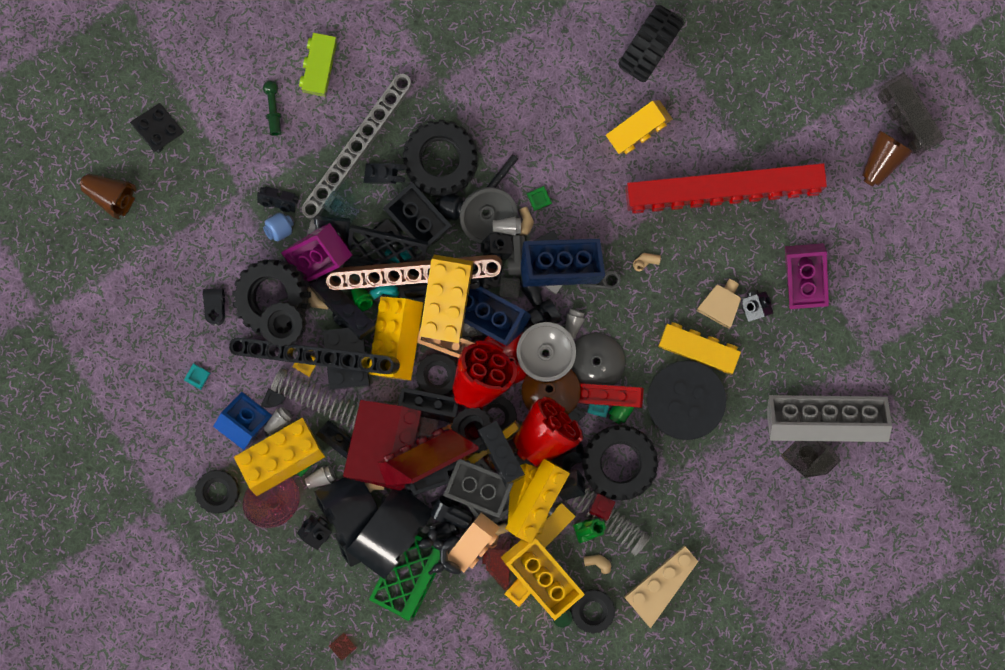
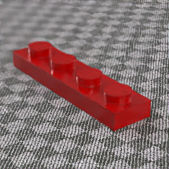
(611, 395)

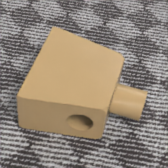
(721, 304)

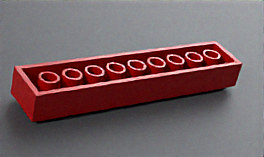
(725, 187)

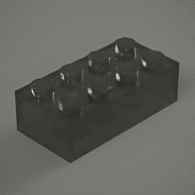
(910, 114)

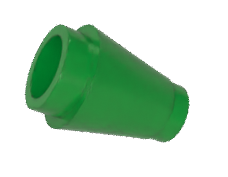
(362, 298)

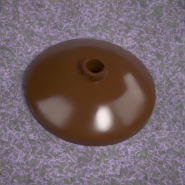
(565, 391)

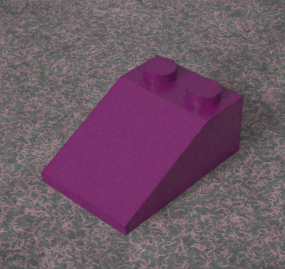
(318, 253)
(807, 276)

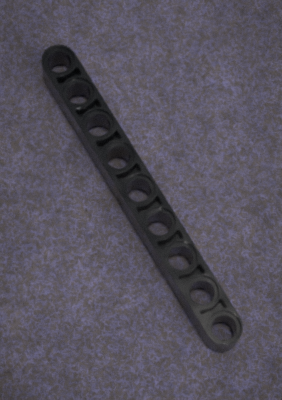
(322, 356)

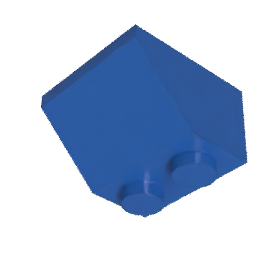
(242, 420)

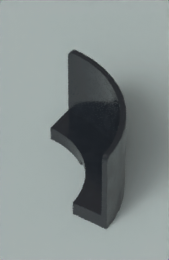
(349, 508)
(390, 532)

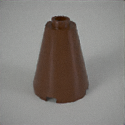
(884, 159)
(109, 193)

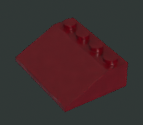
(377, 432)
(424, 457)

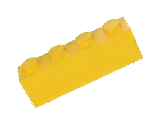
(699, 349)
(537, 501)

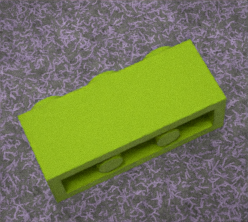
(318, 64)

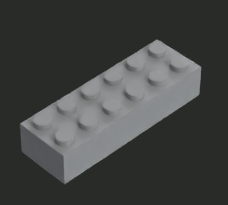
(829, 418)

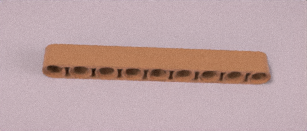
(403, 270)

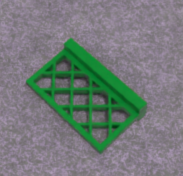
(420, 588)

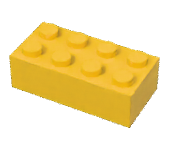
(446, 298)
(397, 334)
(279, 457)
(543, 577)

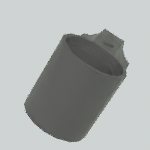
(514, 260)

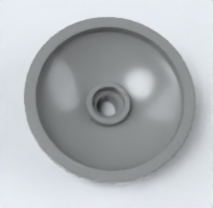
(553, 339)

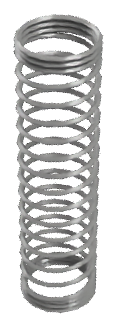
(276, 386)
(642, 541)

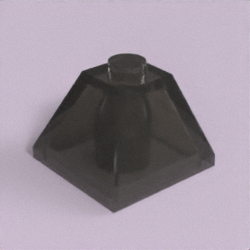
(811, 458)

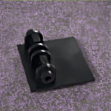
(157, 127)

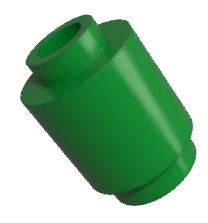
(620, 414)

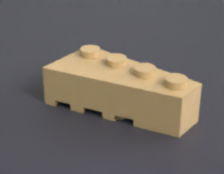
(659, 587)

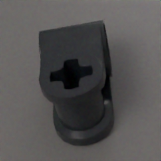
(214, 302)

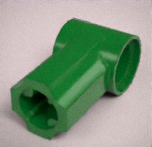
(589, 530)

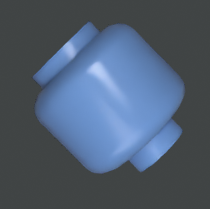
(278, 227)

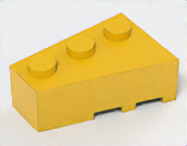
(639, 127)

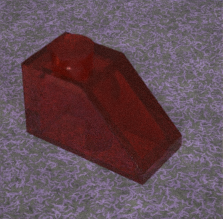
(496, 566)

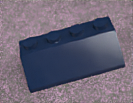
(562, 262)
(494, 316)

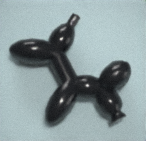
(438, 544)

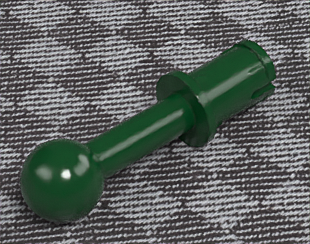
(270, 88)

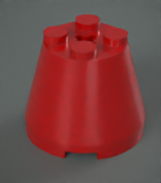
(482, 374)
(546, 432)

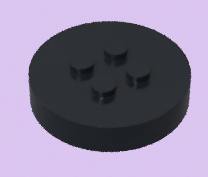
(686, 400)

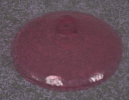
(261, 509)

